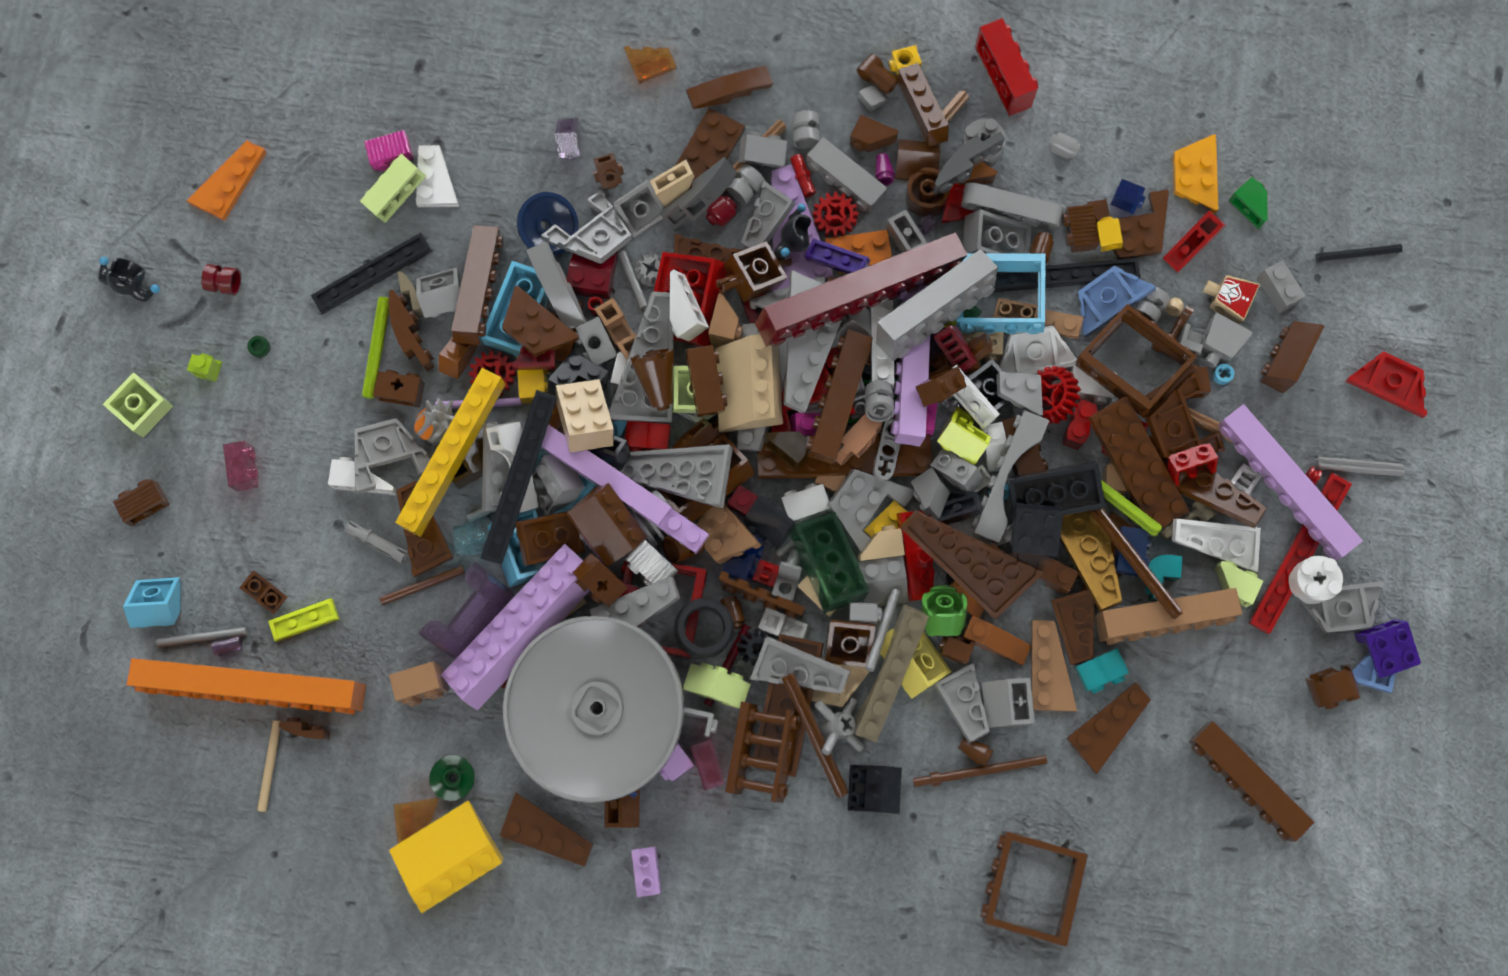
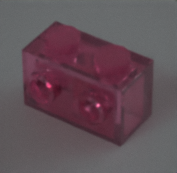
(240, 465)

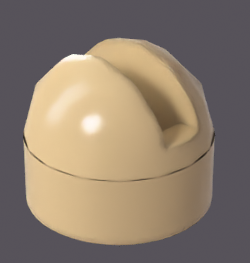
(1175, 307)

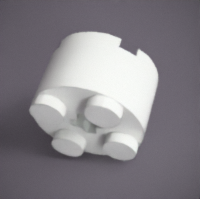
(1328, 578)

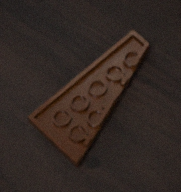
(980, 569)

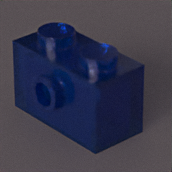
(743, 565)

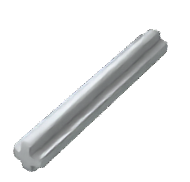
(1360, 466)

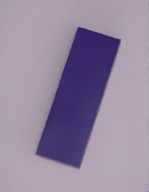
(835, 257)

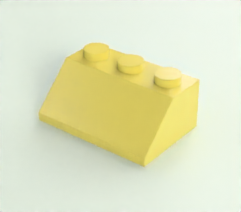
(924, 668)

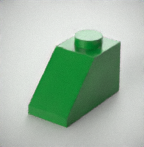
(1252, 202)

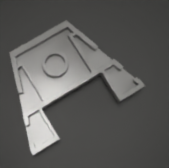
(598, 237)
(382, 445)
(859, 499)

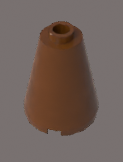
(656, 376)

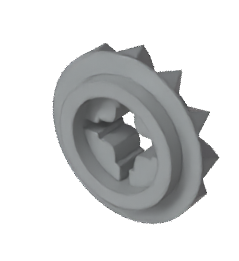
(641, 271)

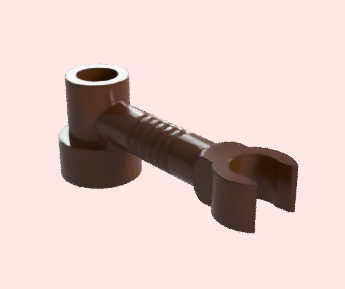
(1182, 319)

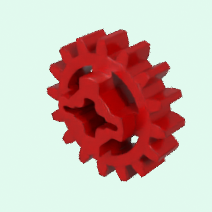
(835, 205)
(496, 367)

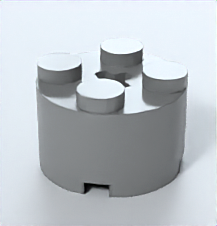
(984, 129)

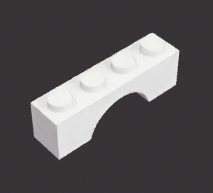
(505, 440)

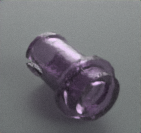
(227, 645)

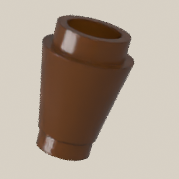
(977, 751)

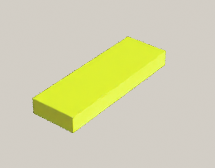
(303, 620)

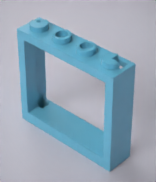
(1011, 263)

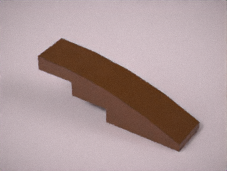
(730, 86)

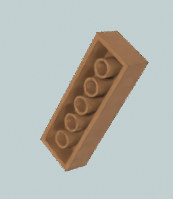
(1151, 618)

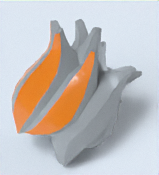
(434, 421)

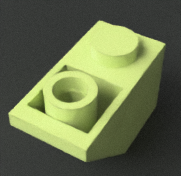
(1245, 582)

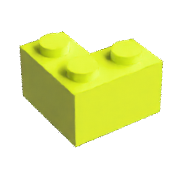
(962, 437)

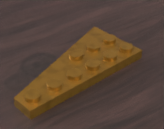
(1092, 557)

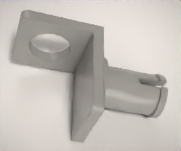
(789, 574)

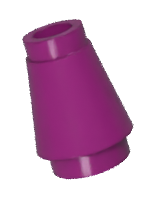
(884, 171)

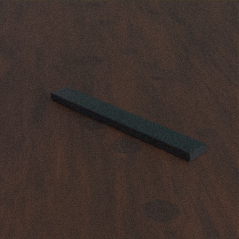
(1063, 275)
(518, 477)

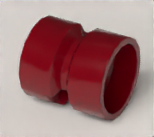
(219, 278)

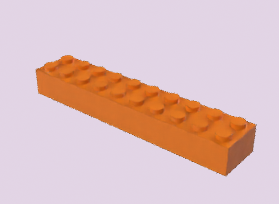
(247, 685)

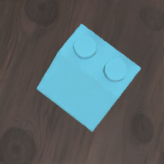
(153, 602)

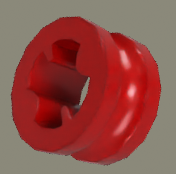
(1313, 475)

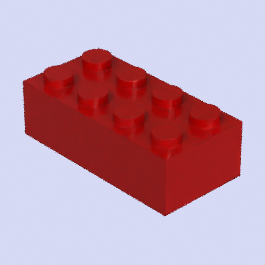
(1006, 66)

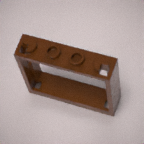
(1116, 384)
(1070, 898)

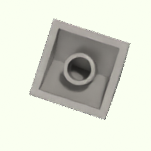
(639, 208)

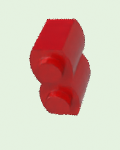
(1079, 426)
(647, 436)

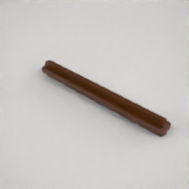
(1137, 563)
(814, 734)

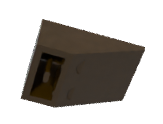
(472, 465)

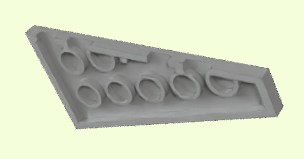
(653, 334)
(806, 353)
(685, 472)

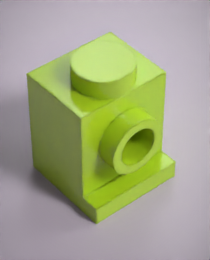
(204, 367)

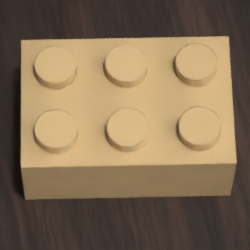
(584, 415)

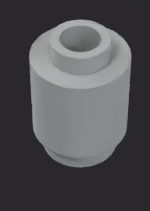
(1064, 146)

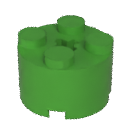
(945, 611)

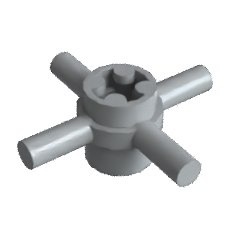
(838, 726)

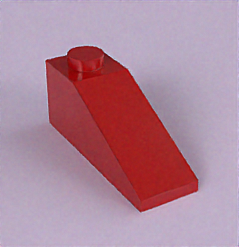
(1194, 241)

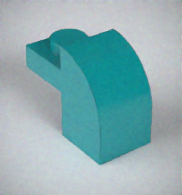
(1165, 568)

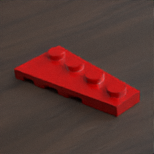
(917, 563)

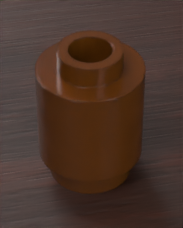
(1042, 244)
(735, 609)

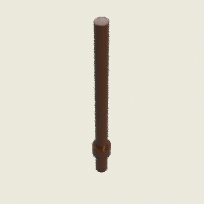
(936, 778)

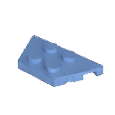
(1108, 296)

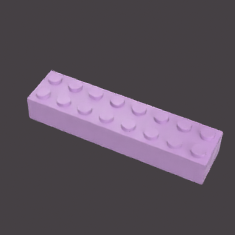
(531, 612)

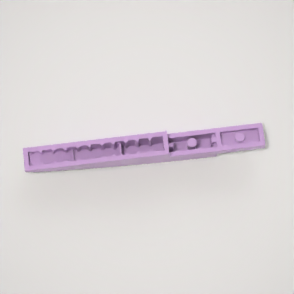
(629, 492)

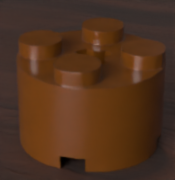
(920, 201)
(1333, 686)

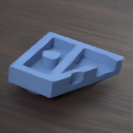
(1366, 676)

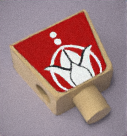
(1232, 297)

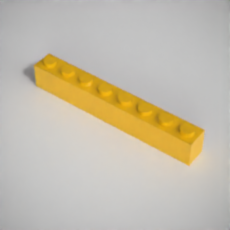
(450, 452)

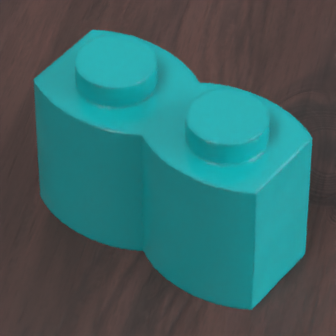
(1102, 670)

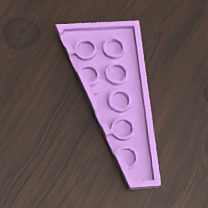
(785, 182)

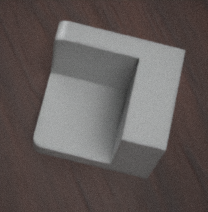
(1191, 339)

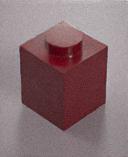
(742, 501)

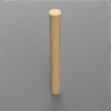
(269, 766)

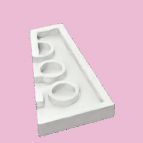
(1220, 541)

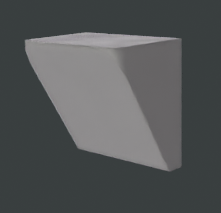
(871, 98)

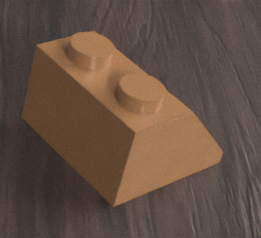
(724, 324)

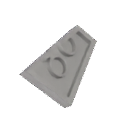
(964, 702)

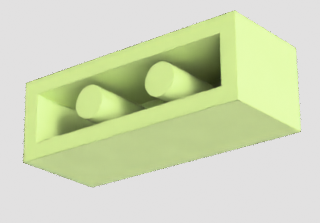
(393, 188)

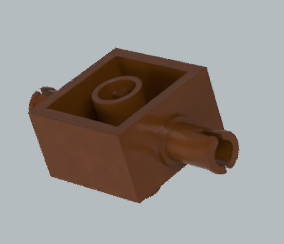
(754, 272)

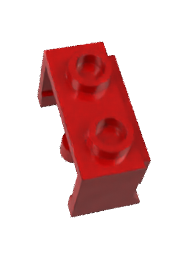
(1190, 459)

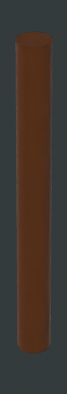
(422, 585)

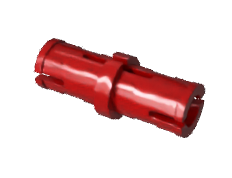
(802, 175)

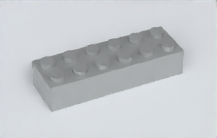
(936, 305)

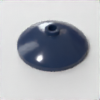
(551, 210)

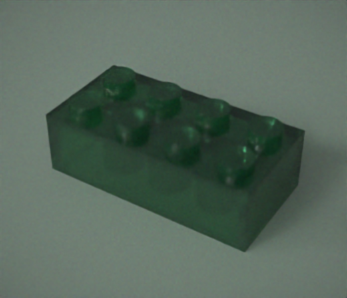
(829, 562)

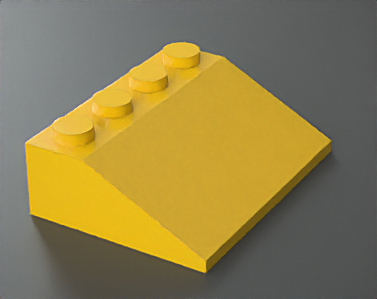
(445, 856)

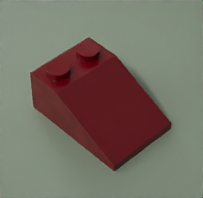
(590, 277)

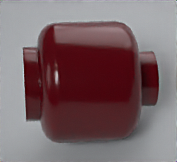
(721, 211)

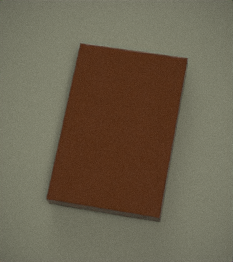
(545, 535)

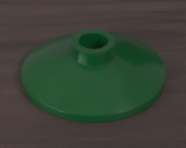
(441, 773)

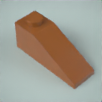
(996, 640)

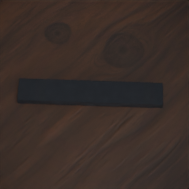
(371, 273)

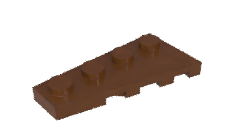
(740, 586)
(540, 831)

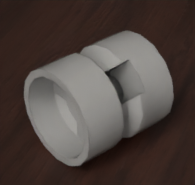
(806, 129)
(742, 187)
(1153, 304)
(879, 401)

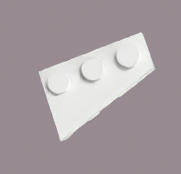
(437, 187)

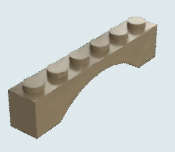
(898, 657)

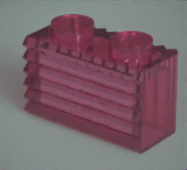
(708, 765)

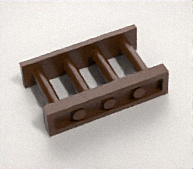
(745, 738)

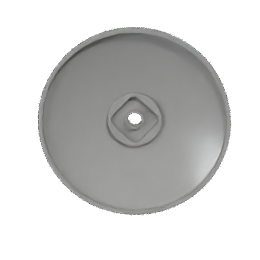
(552, 715)

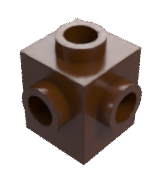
(608, 171)

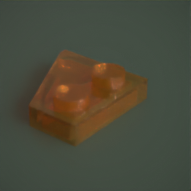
(650, 62)
(413, 816)

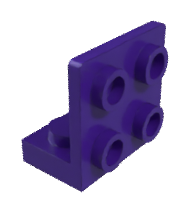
(1390, 647)

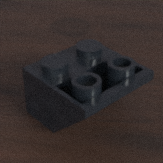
(874, 789)

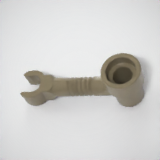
(1200, 511)

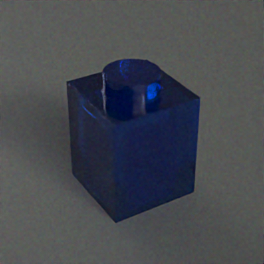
(1128, 196)

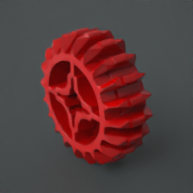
(1061, 395)

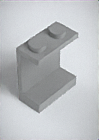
(712, 724)

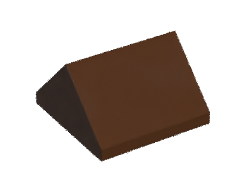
(914, 156)

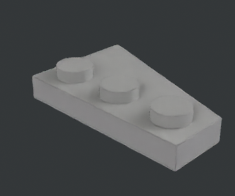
(768, 216)

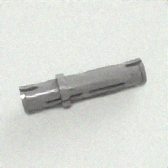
(382, 545)

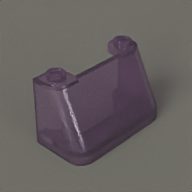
(473, 617)

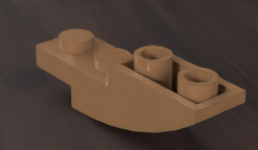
(1065, 324)

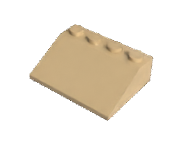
(750, 384)

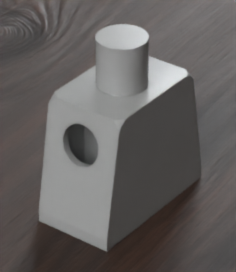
(1223, 340)

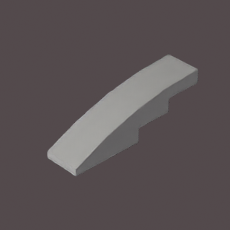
(556, 286)

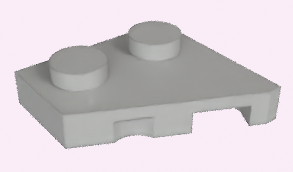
(1021, 390)

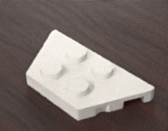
(1033, 352)

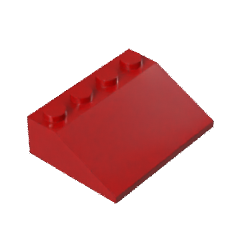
(702, 278)

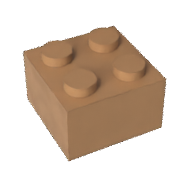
(418, 683)

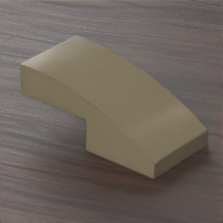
(409, 291)

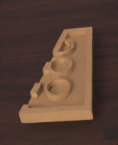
(1049, 673)

